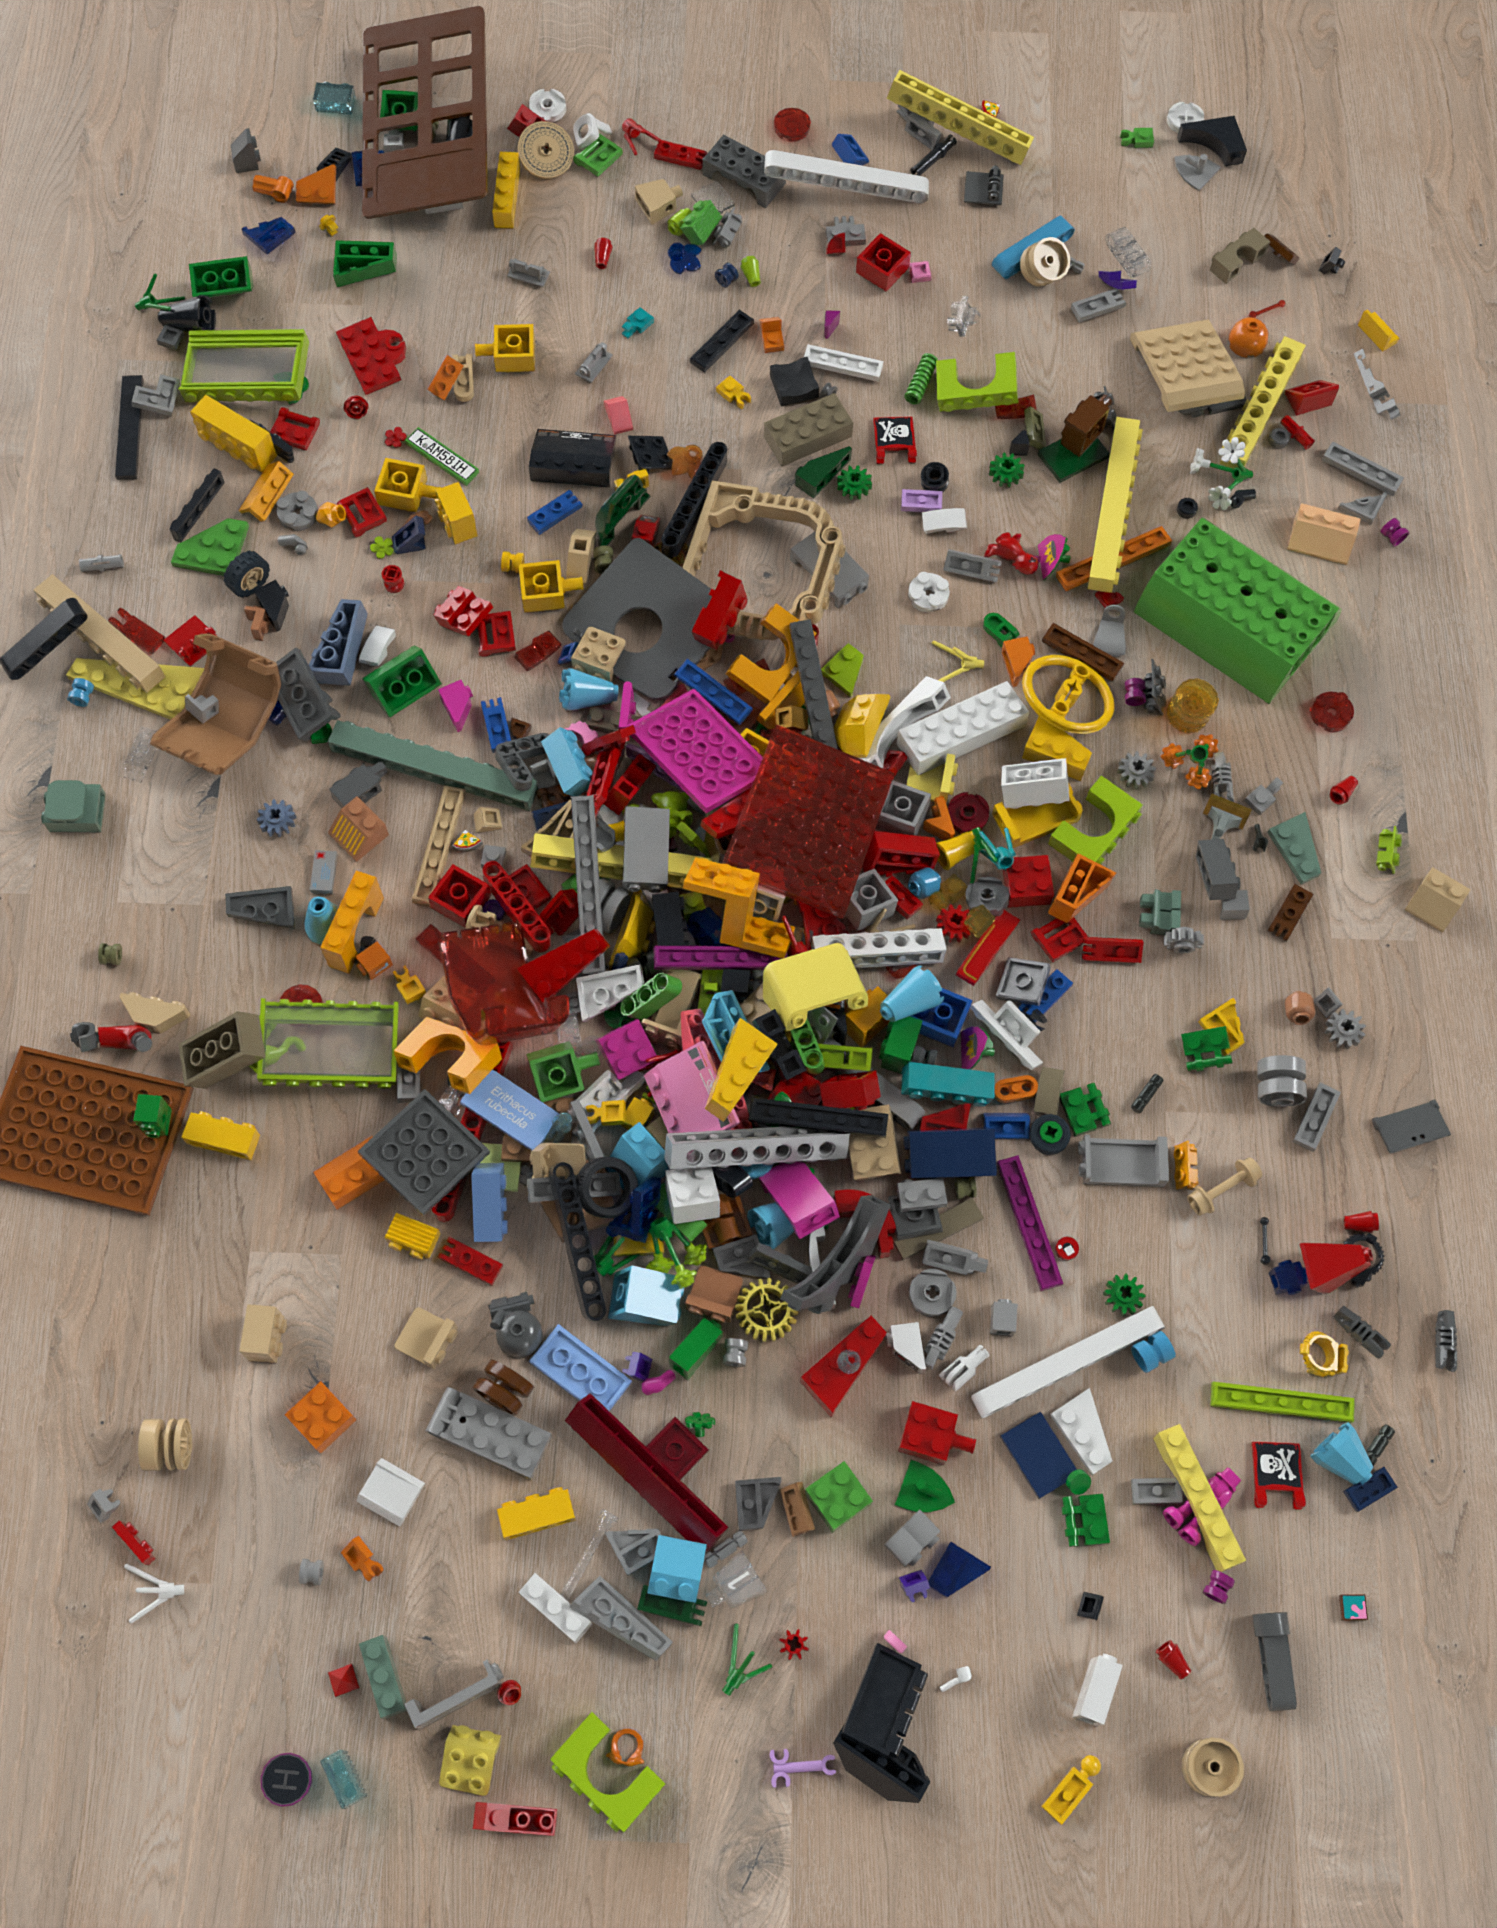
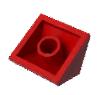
(1311, 396)

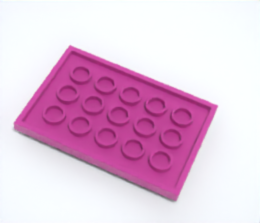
(698, 750)

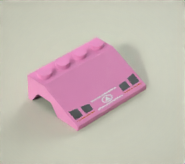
(682, 1090)

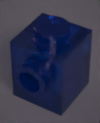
(1288, 1277)

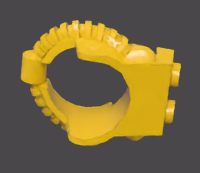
(1335, 1355)

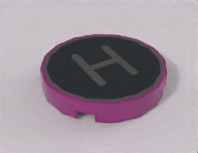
(286, 1779)

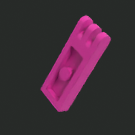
(628, 706)

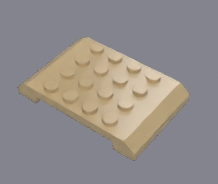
(1189, 365)

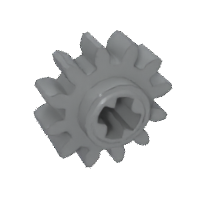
(1144, 767)
(1183, 940)
(1337, 1024)

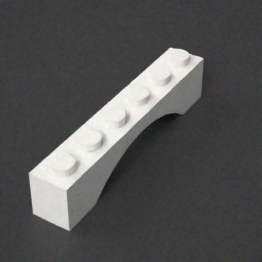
(921, 701)

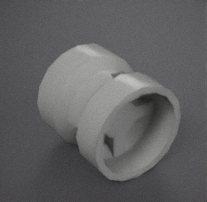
(735, 1352)

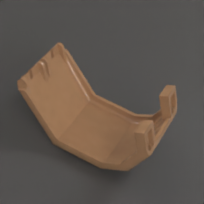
(246, 695)

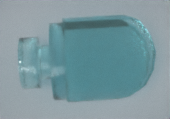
(562, 1124)

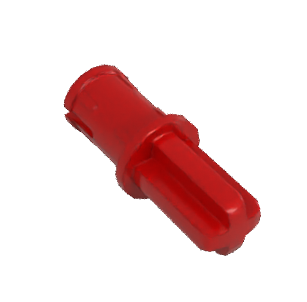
(1298, 433)

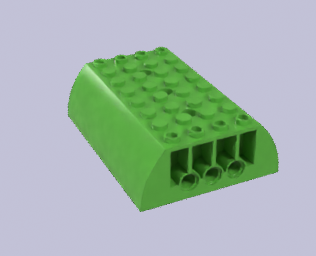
(1233, 629)

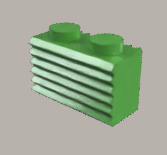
(701, 222)

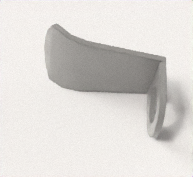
(1110, 633)

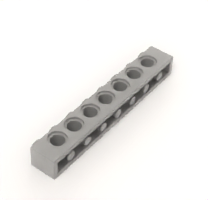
(746, 1141)

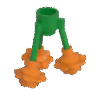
(1204, 748)

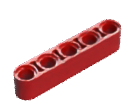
(521, 914)

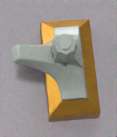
(1225, 815)

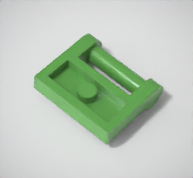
(601, 158)

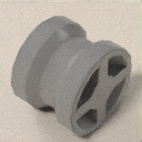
(311, 1571)

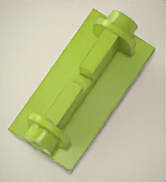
(1389, 858)

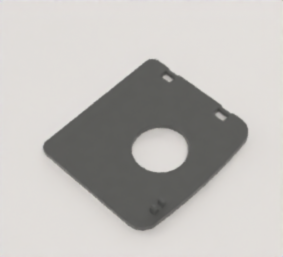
(648, 581)

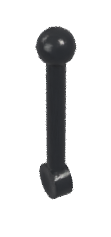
(1265, 1259)

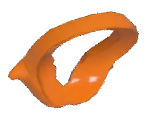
(614, 1753)

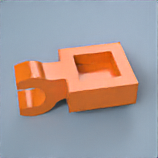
(359, 1556)

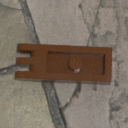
(1291, 911)

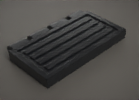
(882, 1702)

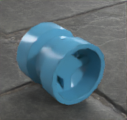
(80, 692)

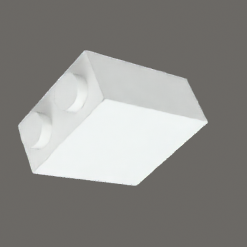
(1097, 1690)

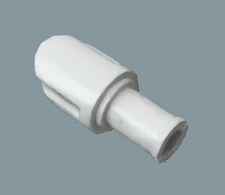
(963, 1368)

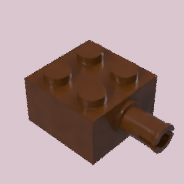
(1085, 424)

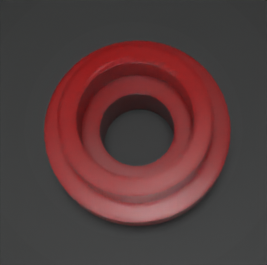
(509, 1692)

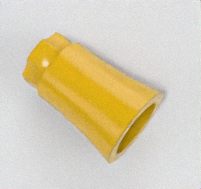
(955, 850)

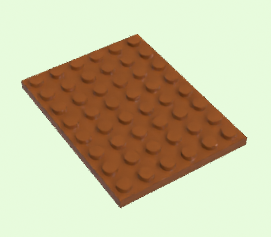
(75, 1134)

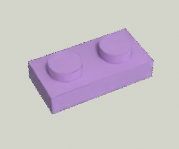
(921, 500)

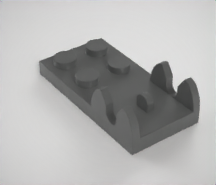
(302, 697)

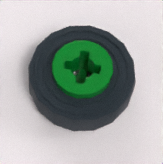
(1049, 1142)

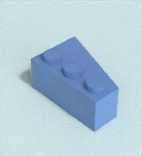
(489, 1202)

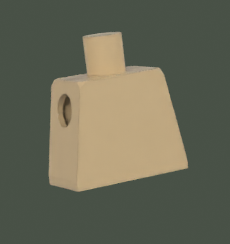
(657, 199)

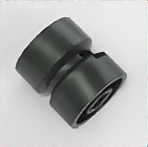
(647, 964)

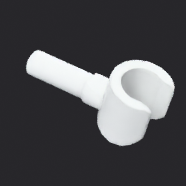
(964, 1675)

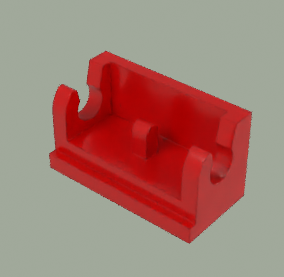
(561, 911)

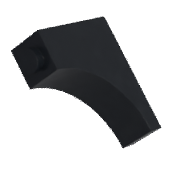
(1217, 134)

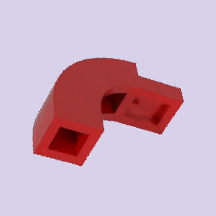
(846, 1203)

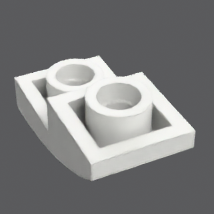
(944, 519)
(376, 646)

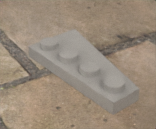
(619, 1617)

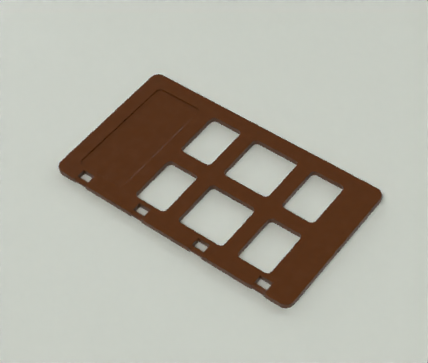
(429, 172)

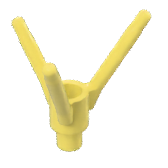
(967, 663)

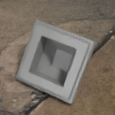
(1327, 1002)

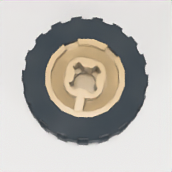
(246, 573)

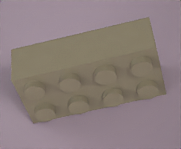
(808, 429)
(221, 1050)

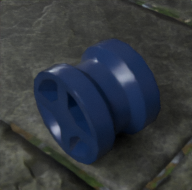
(726, 275)

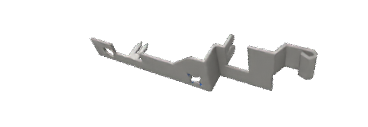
(1380, 390)

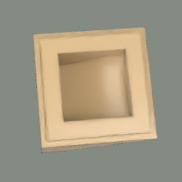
(487, 819)

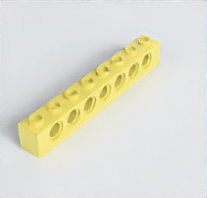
(960, 117)
(1265, 396)

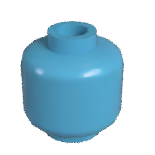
(924, 883)

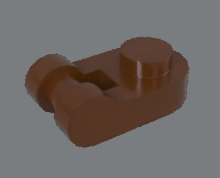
(544, 793)

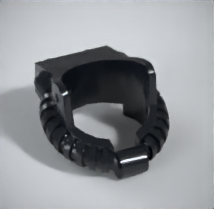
(1366, 1275)

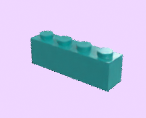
(948, 1083)

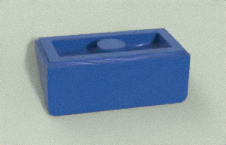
(849, 150)
(1008, 1125)

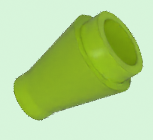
(750, 268)

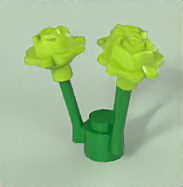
(662, 1229)

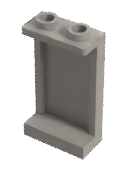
(848, 582)
(646, 849)
(1124, 1162)
(425, 1718)

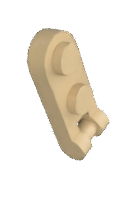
(464, 383)

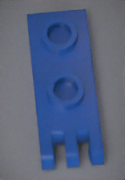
(554, 512)
(496, 723)
(1055, 988)

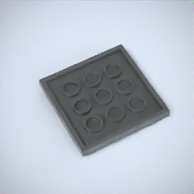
(423, 1152)

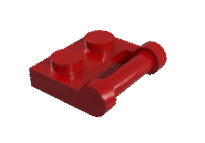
(293, 434)
(367, 508)
(502, 634)
(1061, 942)

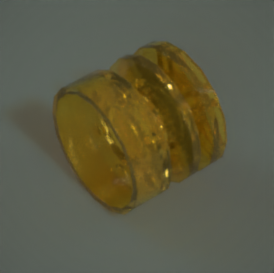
(1199, 698)

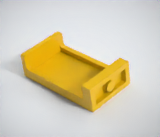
(1036, 821)

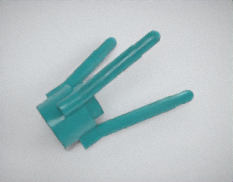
(1003, 855)

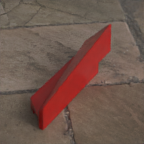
(604, 772)

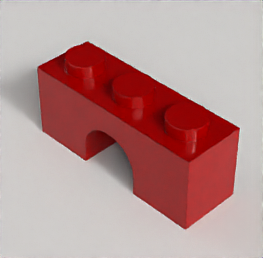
(629, 784)

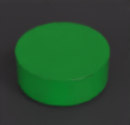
(1078, 1482)

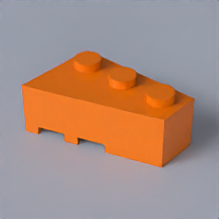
(1080, 887)

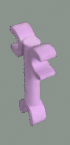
(782, 1768)

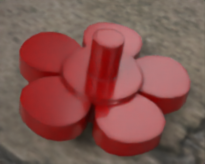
(395, 438)

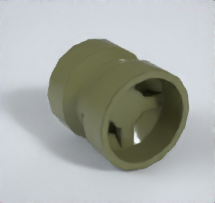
(603, 557)

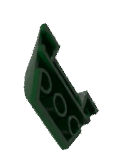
(628, 495)

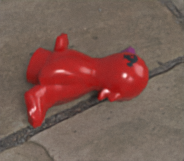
(1011, 550)

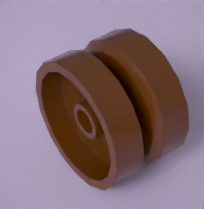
(504, 1386)

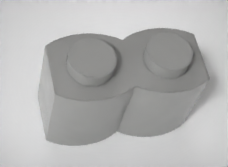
(913, 1538)

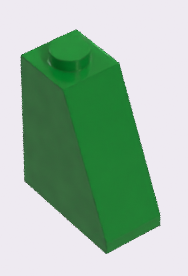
(695, 1348)

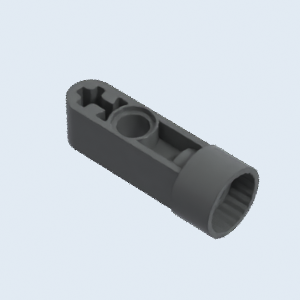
(1276, 1662)

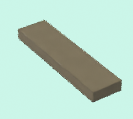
(952, 1222)

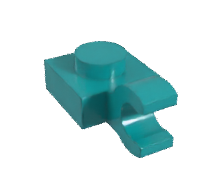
(637, 321)

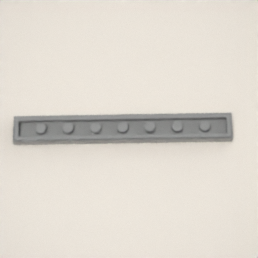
(587, 872)

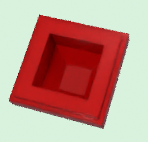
(343, 1680)

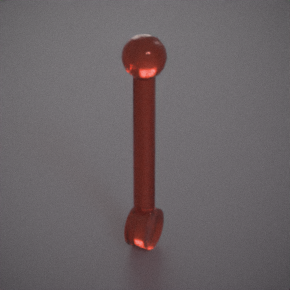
(1281, 303)

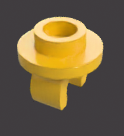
(328, 223)

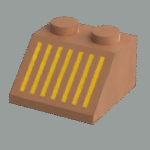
(357, 829)

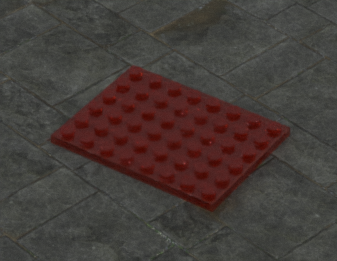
(809, 820)

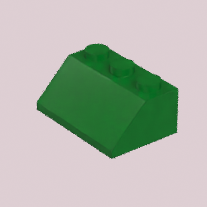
(221, 277)
(402, 680)

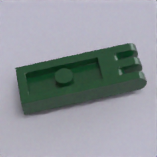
(670, 1607)

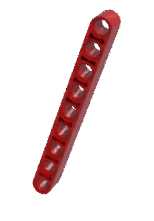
(453, 1197)

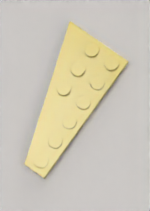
(163, 699)

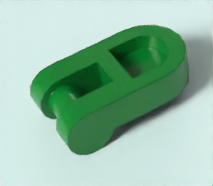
(995, 623)

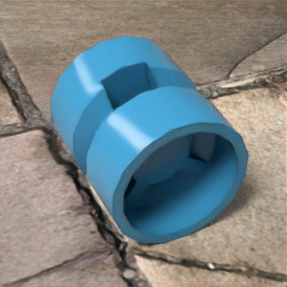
(1153, 1351)

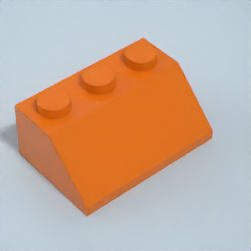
(347, 1176)

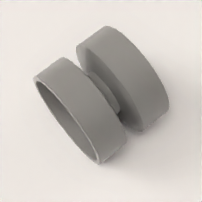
(1282, 1081)

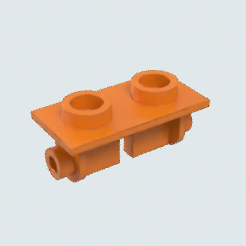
(445, 377)

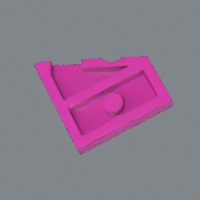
(863, 1272)

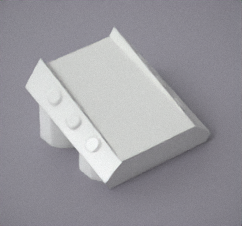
(390, 1492)

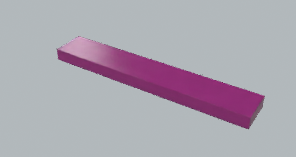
(709, 958)
(1029, 1223)

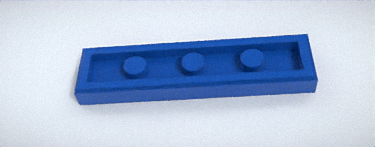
(713, 692)

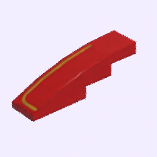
(987, 948)

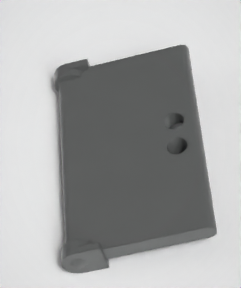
(1412, 1123)

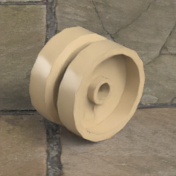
(1045, 262)
(1210, 1782)

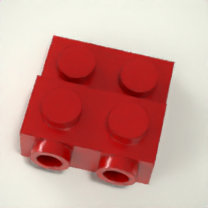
(462, 611)

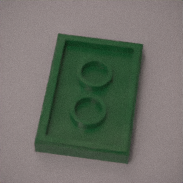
(1066, 464)

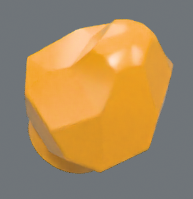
(330, 514)

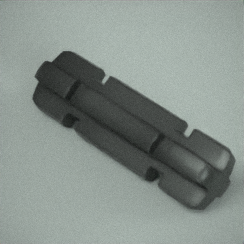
(1147, 1093)
(1380, 1443)

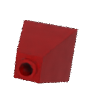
(1333, 1264)

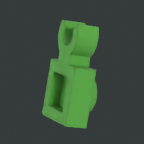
(1139, 137)

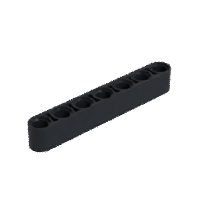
(693, 500)
(585, 1250)

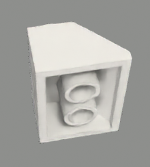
(1035, 783)

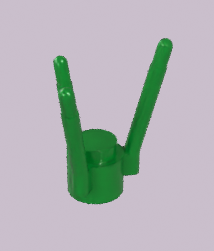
(604, 1261)

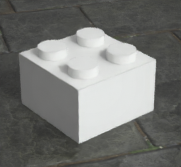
(692, 1194)

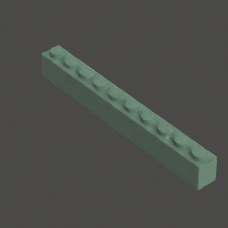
(428, 764)

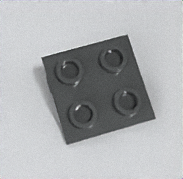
(984, 187)
(1154, 690)

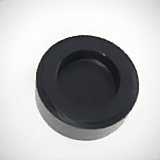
(1187, 508)

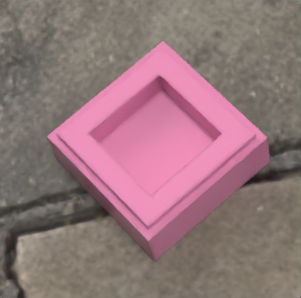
(920, 271)

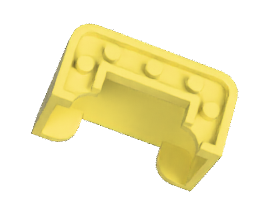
(811, 982)

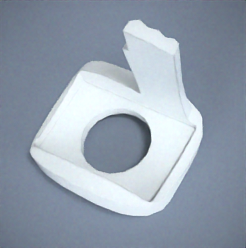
(593, 133)

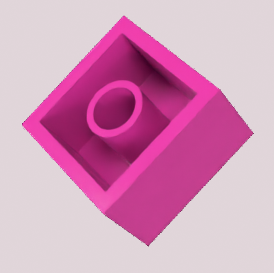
(626, 1049)

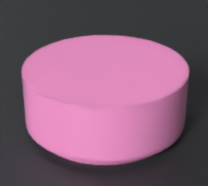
(895, 1642)

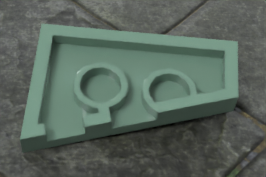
(1297, 847)

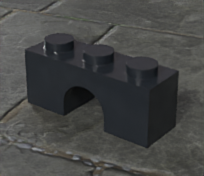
(783, 1056)

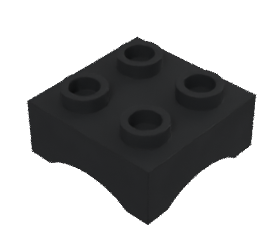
(794, 382)

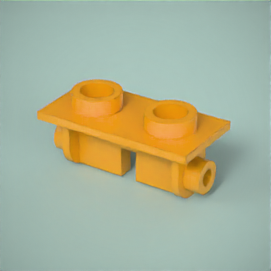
(1185, 1176)

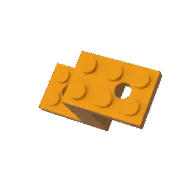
(740, 891)

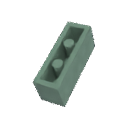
(383, 1676)

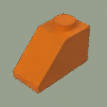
(1017, 657)

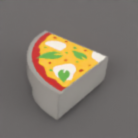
(467, 842)

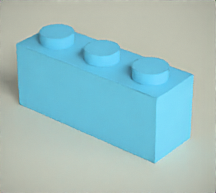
(568, 761)

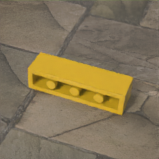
(506, 190)

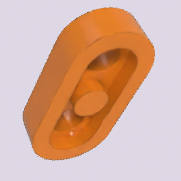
(1014, 1089)

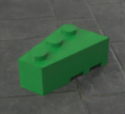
(362, 261)

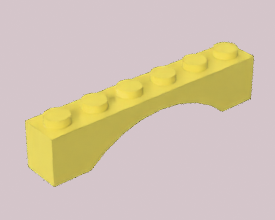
(1214, 1527)

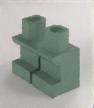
(1164, 911)

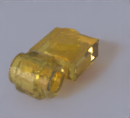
(949, 890)

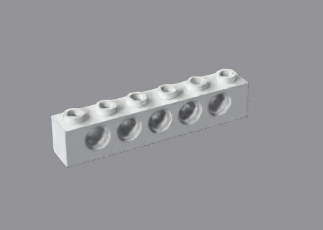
(889, 947)

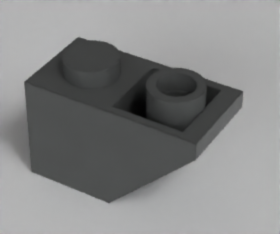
(244, 153)

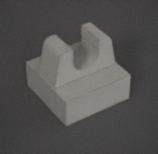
(101, 1505)

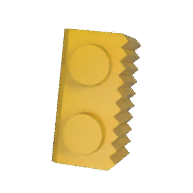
(412, 1236)

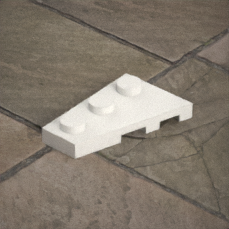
(607, 989)
(1083, 1431)

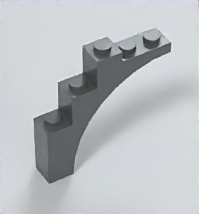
(838, 1268)

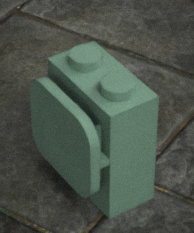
(73, 806)

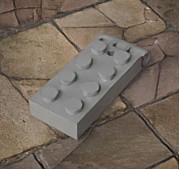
(489, 1433)

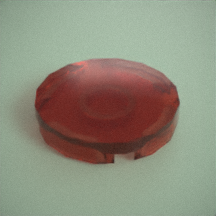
(792, 124)

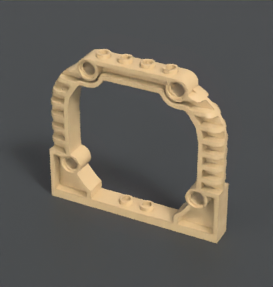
(741, 502)

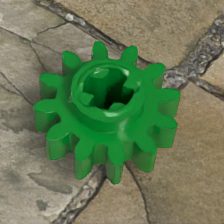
(1006, 470)
(854, 482)
(1115, 1291)

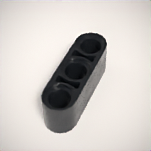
(732, 1180)

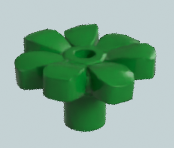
(699, 1423)

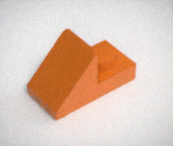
(772, 334)
(941, 823)

